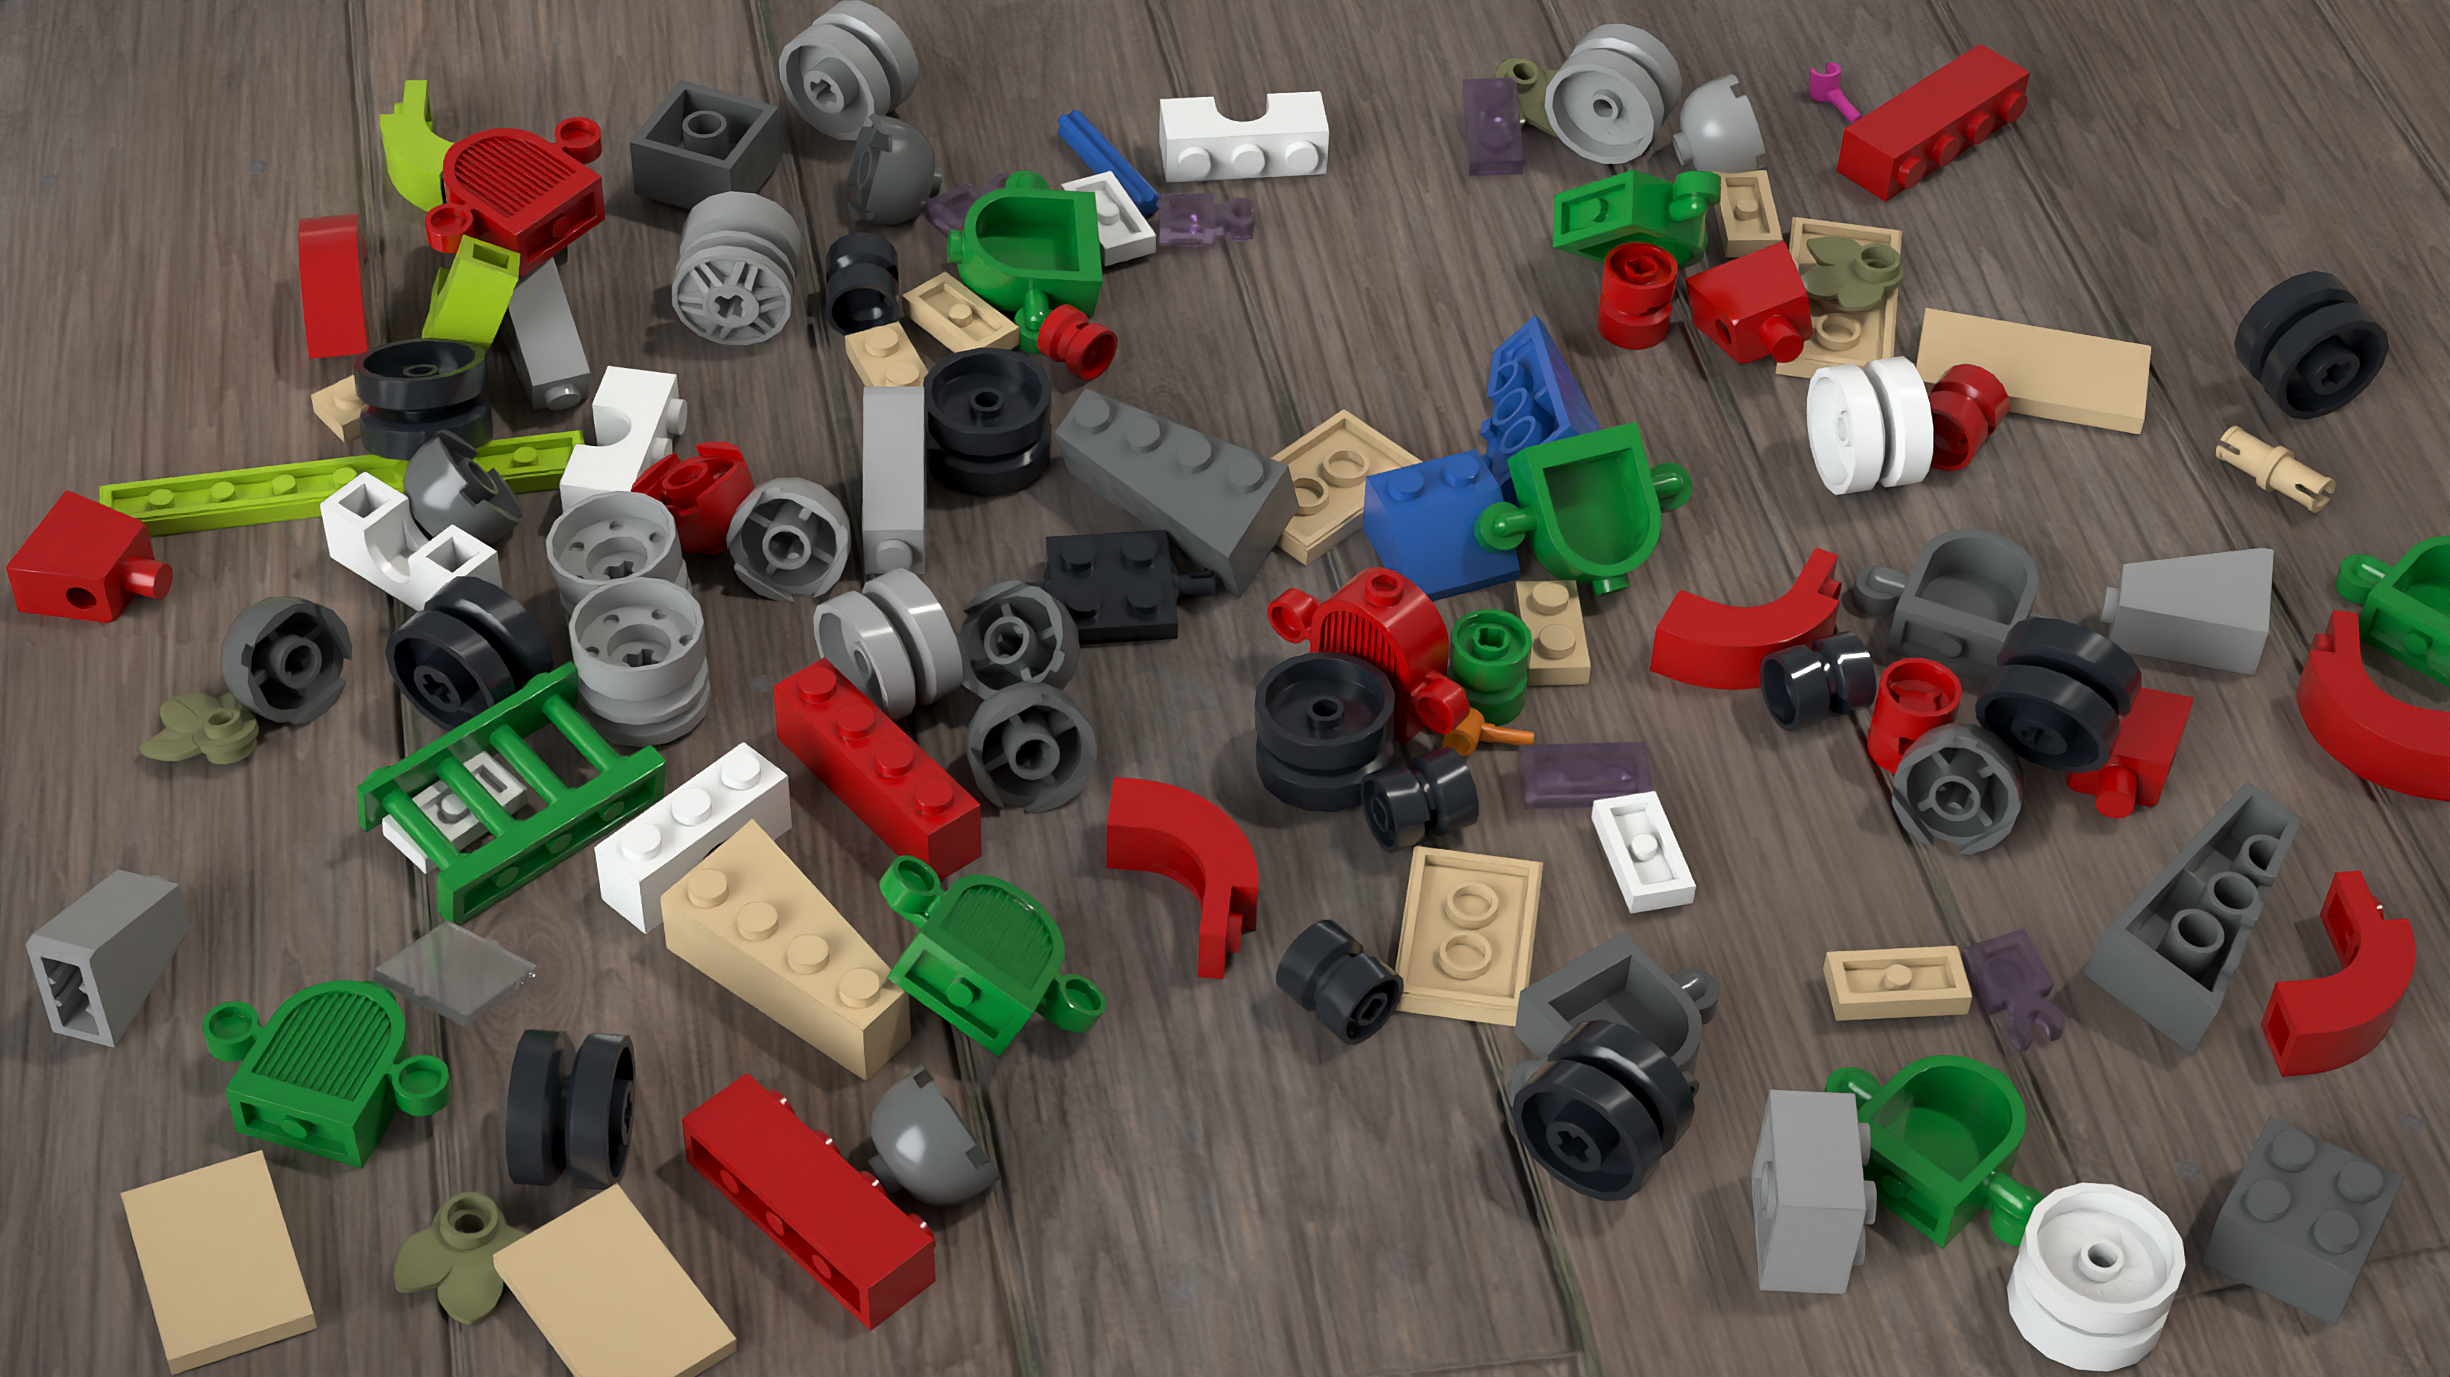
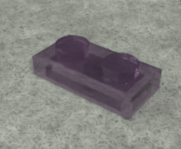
(1492, 126)
(1581, 773)

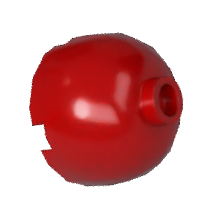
(700, 493)

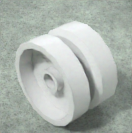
(1869, 425)
(2095, 1276)

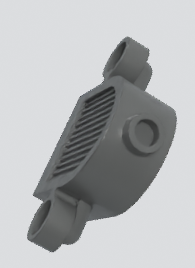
(1955, 601)
(1621, 987)

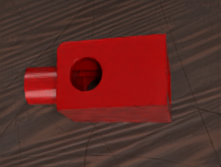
(1753, 306)
(86, 563)
(2141, 755)

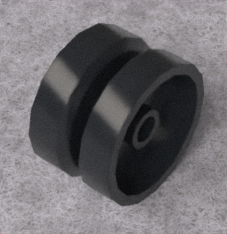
(2311, 345)
(418, 391)
(987, 421)
(466, 651)
(2059, 694)
(1322, 729)
(570, 1109)
(1603, 1110)

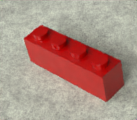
(1933, 122)
(877, 769)
(810, 1200)

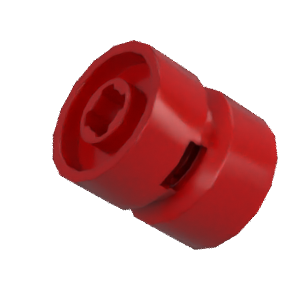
(1636, 295)
(1964, 410)
(1909, 701)

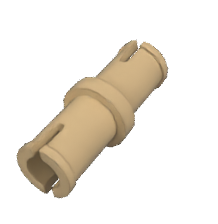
(2275, 469)

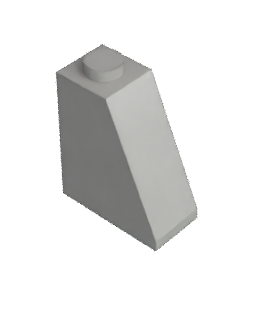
(545, 341)
(894, 479)
(2194, 609)
(107, 954)

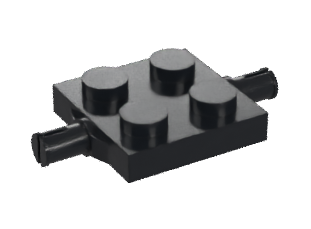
(1120, 585)

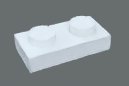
(1121, 226)
(452, 815)
(1643, 852)

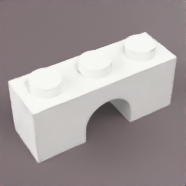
(1207, 146)
(634, 429)
(377, 538)
(684, 826)

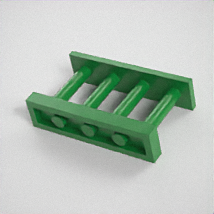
(521, 847)

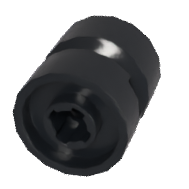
(861, 283)
(1810, 684)
(1427, 796)
(1335, 978)

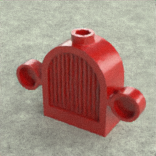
(520, 191)
(1393, 628)

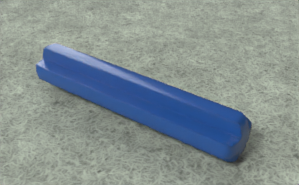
(1104, 157)

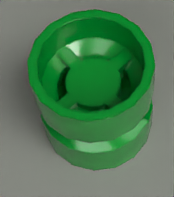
(1490, 662)

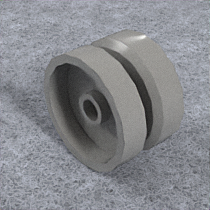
(848, 68)
(1613, 93)
(891, 642)

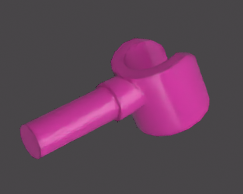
(1827, 89)

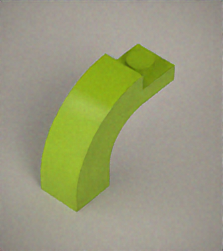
(412, 149)
(472, 294)

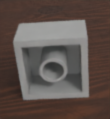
(1811, 1192)

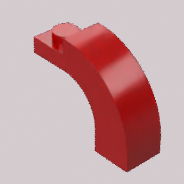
(333, 285)
(1725, 644)
(2364, 726)
(1198, 845)
(2343, 1016)

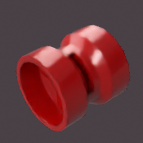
(1072, 339)

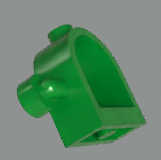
(1637, 209)
(1030, 251)
(1586, 506)
(2404, 605)
(984, 956)
(325, 1069)
(1944, 1145)

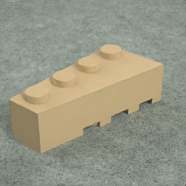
(786, 951)

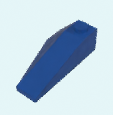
(1532, 401)

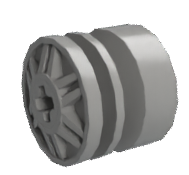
(736, 268)
(612, 540)
(640, 661)

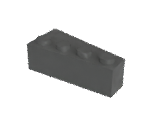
(1206, 493)
(2190, 924)

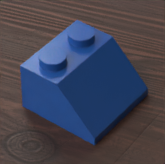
(1425, 521)

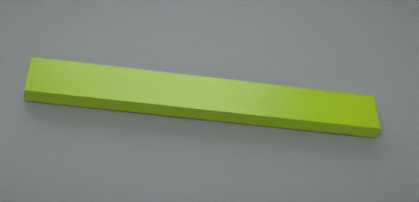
(299, 488)

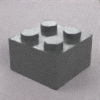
(705, 146)
(2302, 1220)

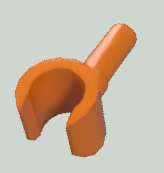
(1473, 729)

